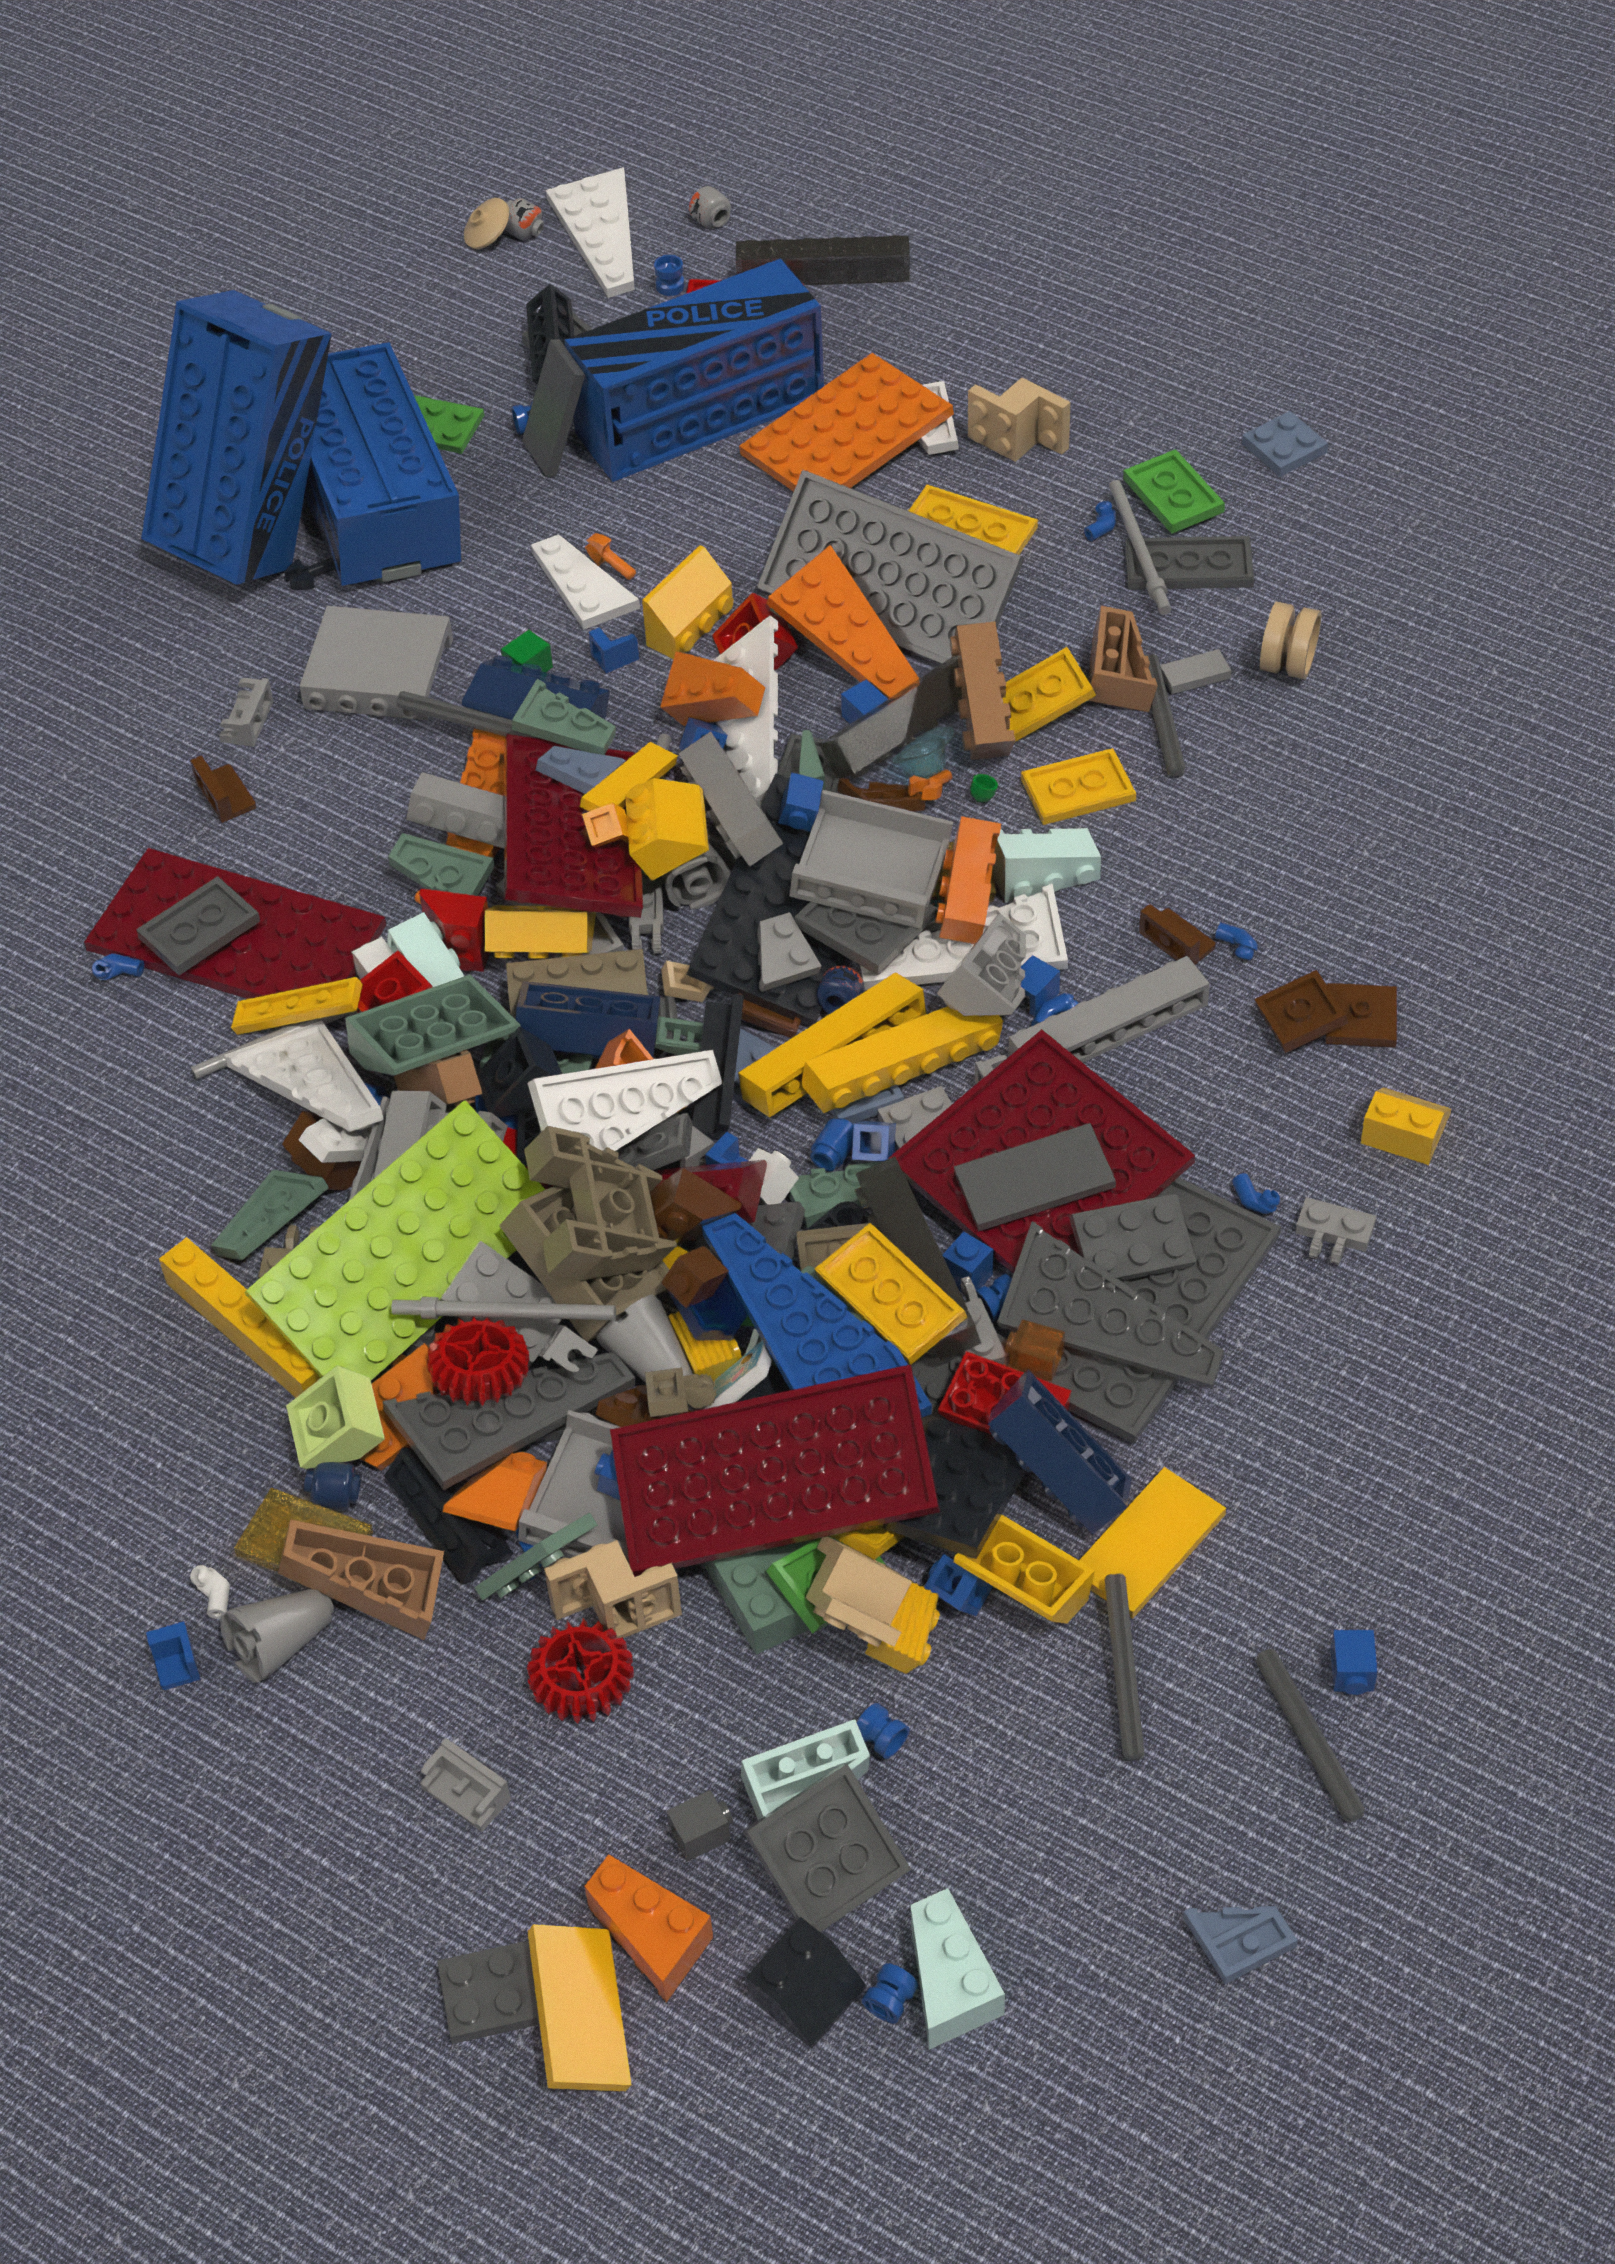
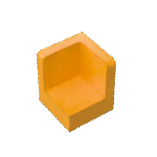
(606, 825)

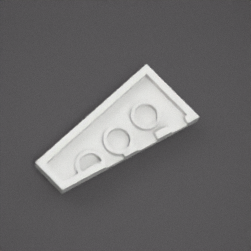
(582, 584)

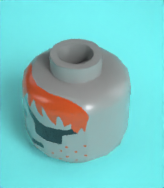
(710, 207)
(524, 219)

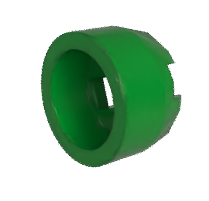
(983, 787)

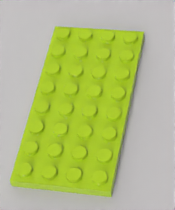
(395, 1243)

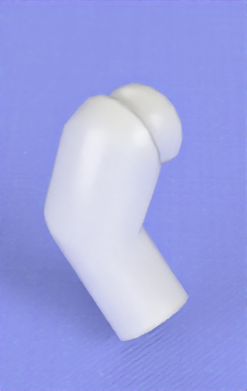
(214, 1587)

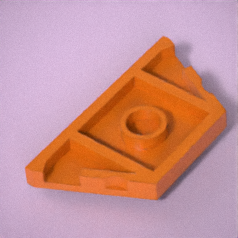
(403, 1384)

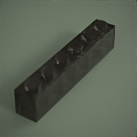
(832, 259)
(894, 722)
(902, 1223)

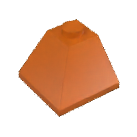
(500, 1491)

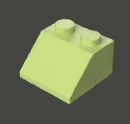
(335, 1419)

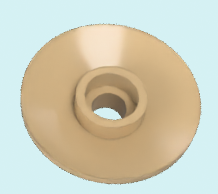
(486, 223)

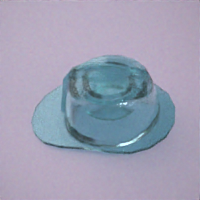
(926, 753)

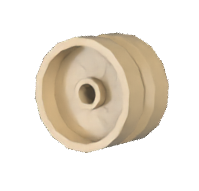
(1290, 640)

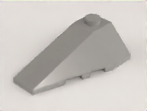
(989, 973)

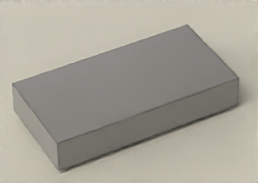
(1195, 671)

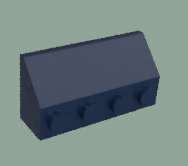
(502, 687)
(585, 1018)
(1060, 1453)

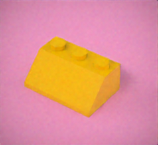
(686, 604)
(665, 825)
(538, 931)
(1031, 1571)

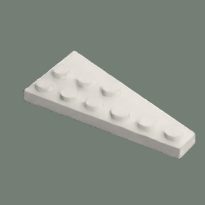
(598, 224)
(753, 738)
(935, 958)
(311, 1072)
(624, 1099)

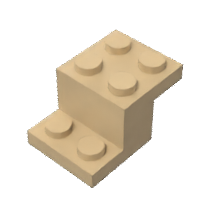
(1018, 419)
(608, 1584)
(857, 1593)

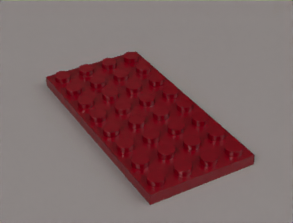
(549, 846)
(292, 947)
(774, 1470)

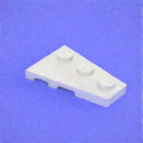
(334, 1143)

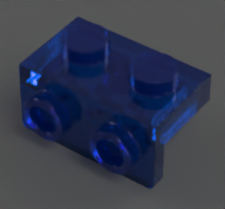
(715, 1317)

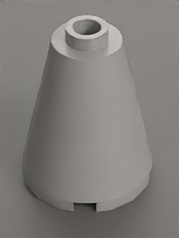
(698, 880)
(644, 1339)
(274, 1630)

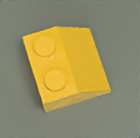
(1404, 1125)

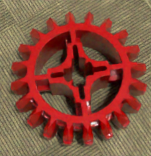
(478, 1360)
(599, 1656)

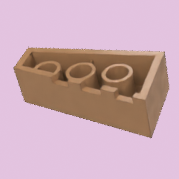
(982, 691)
(365, 1572)

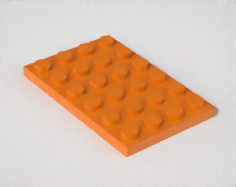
(848, 426)

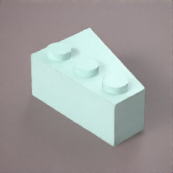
(1033, 861)
(423, 947)
(791, 1768)
(952, 1970)

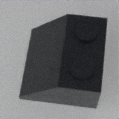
(510, 1069)
(804, 1983)

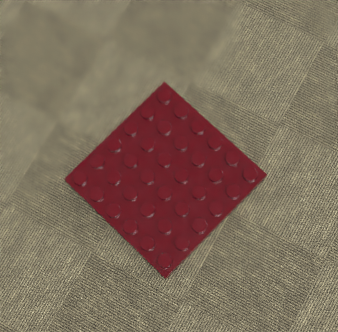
(1026, 1099)

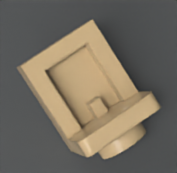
(682, 986)

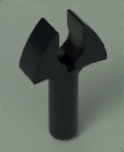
(302, 576)

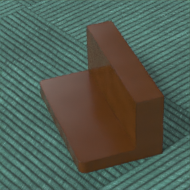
(222, 789)
(1174, 934)

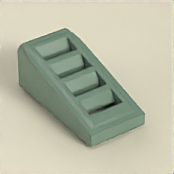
(809, 758)
(680, 1027)

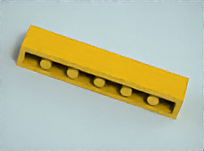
(897, 1056)
(777, 1077)
(228, 1308)

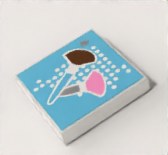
(742, 1376)

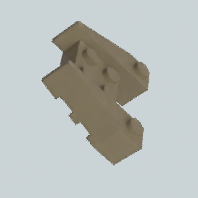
(611, 1203)

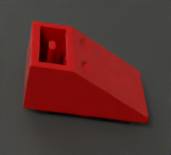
(979, 1388)

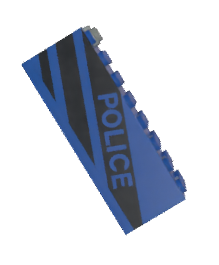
(697, 369)
(235, 435)
(378, 474)

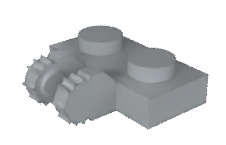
(1334, 1225)

